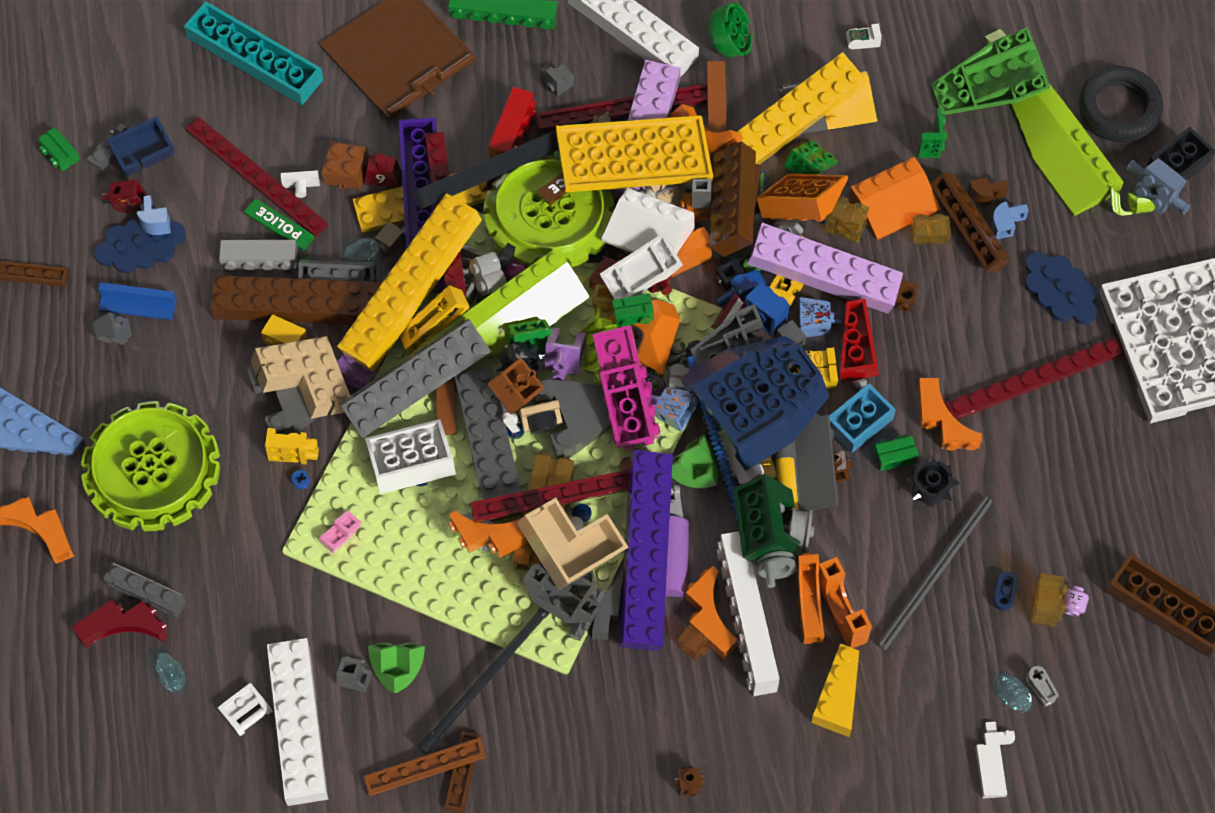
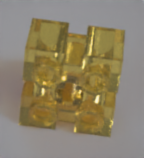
(847, 220)
(1048, 600)

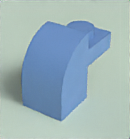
(1004, 218)
(153, 220)

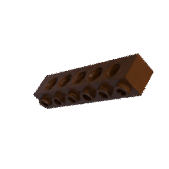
(970, 222)

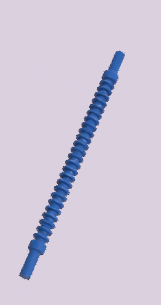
(725, 468)

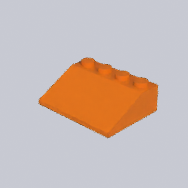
(802, 197)
(895, 197)

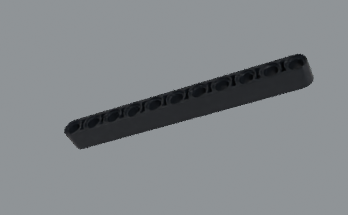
(487, 169)

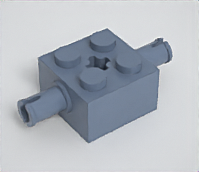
(1159, 185)

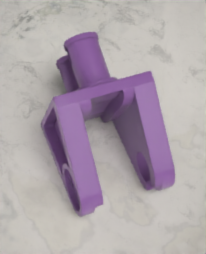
(562, 357)

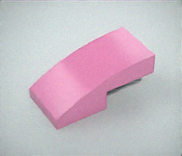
(341, 531)

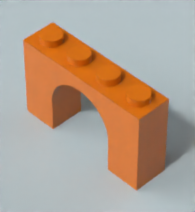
(853, 625)

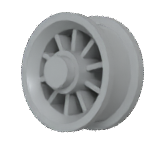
(800, 527)

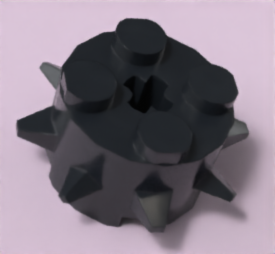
(523, 350)
(923, 479)

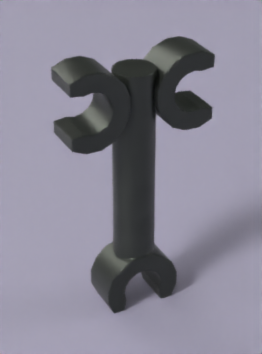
(679, 356)

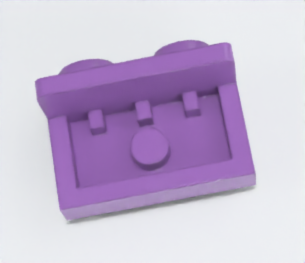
(354, 373)

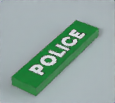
(279, 224)

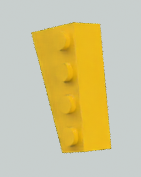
(838, 695)

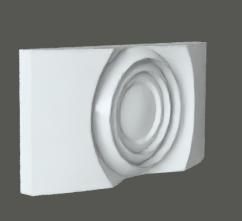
(642, 268)

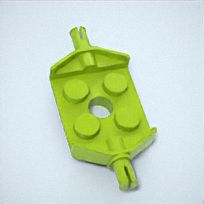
(593, 327)

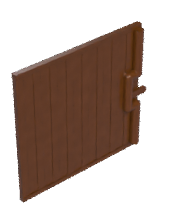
(397, 53)

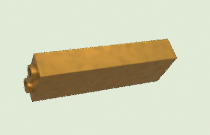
(544, 473)

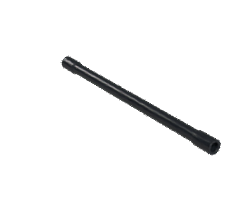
(433, 737)

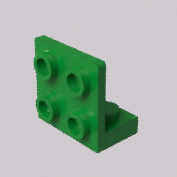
(933, 142)
(809, 159)
(535, 331)

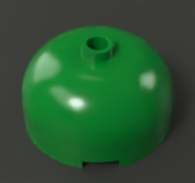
(727, 30)

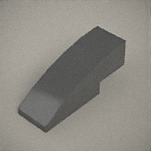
(608, 612)

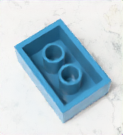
(861, 418)

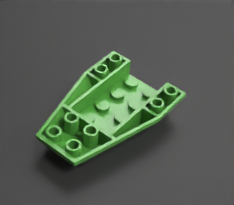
(994, 76)

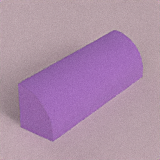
(677, 557)

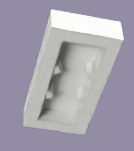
(300, 181)

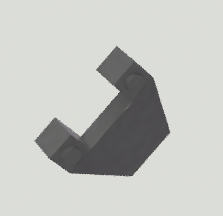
(728, 335)
(294, 410)
(581, 411)

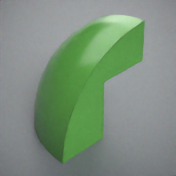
(696, 465)
(396, 664)

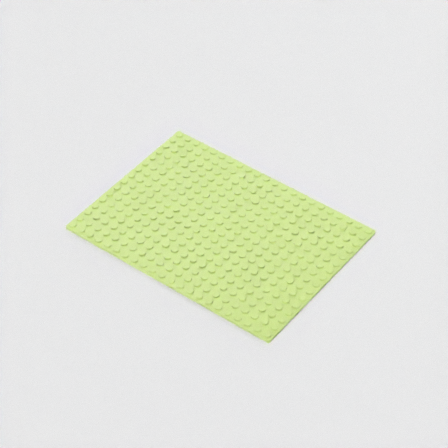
(405, 535)

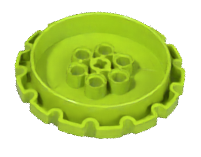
(571, 231)
(155, 502)

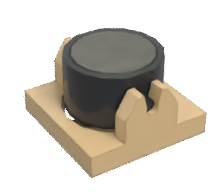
(541, 417)

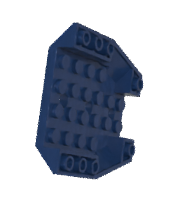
(761, 420)

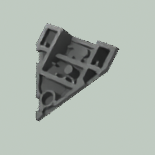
(572, 603)

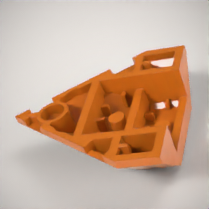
(658, 336)

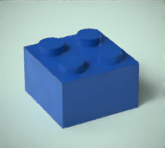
(771, 307)

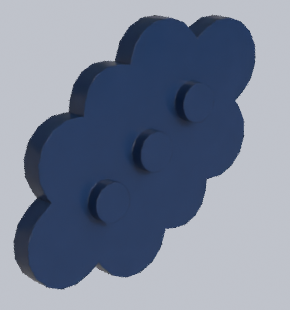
(133, 247)
(1061, 288)

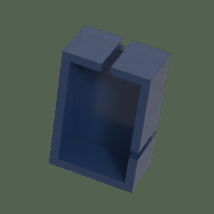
(140, 146)

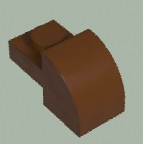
(983, 192)

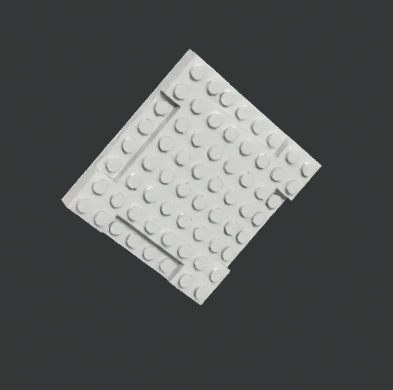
(1168, 336)

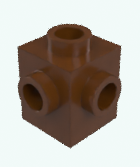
(842, 465)
(689, 788)

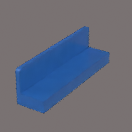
(137, 301)

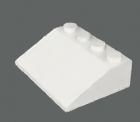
(644, 218)
(410, 456)

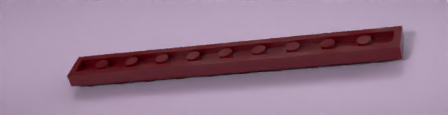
(617, 108)
(439, 170)
(256, 177)
(1034, 378)
(535, 498)

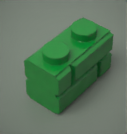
(58, 149)
(633, 310)
(895, 452)

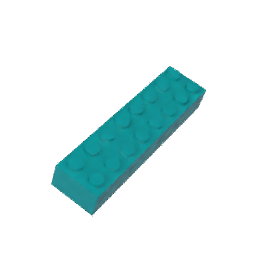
(254, 53)

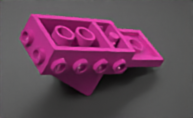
(626, 389)

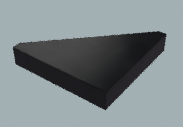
(608, 251)

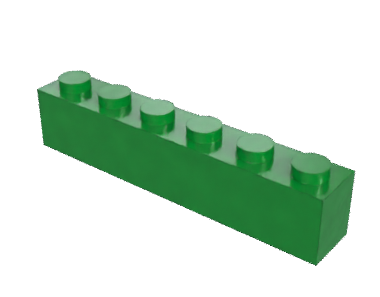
(510, 12)

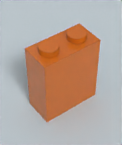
(694, 250)

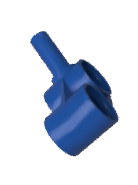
(743, 285)

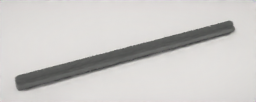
(934, 573)

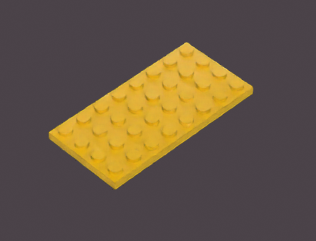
(633, 153)

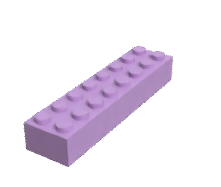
(652, 99)
(824, 268)

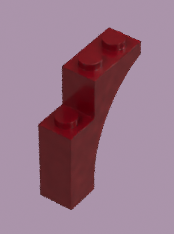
(113, 619)

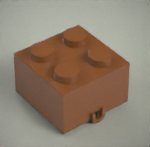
(345, 165)
(516, 385)

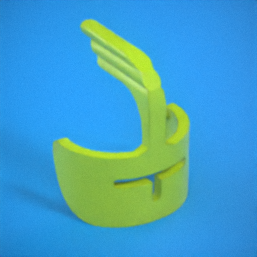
(1136, 204)

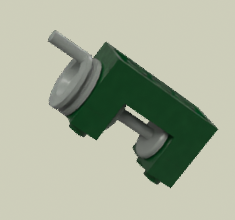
(761, 528)

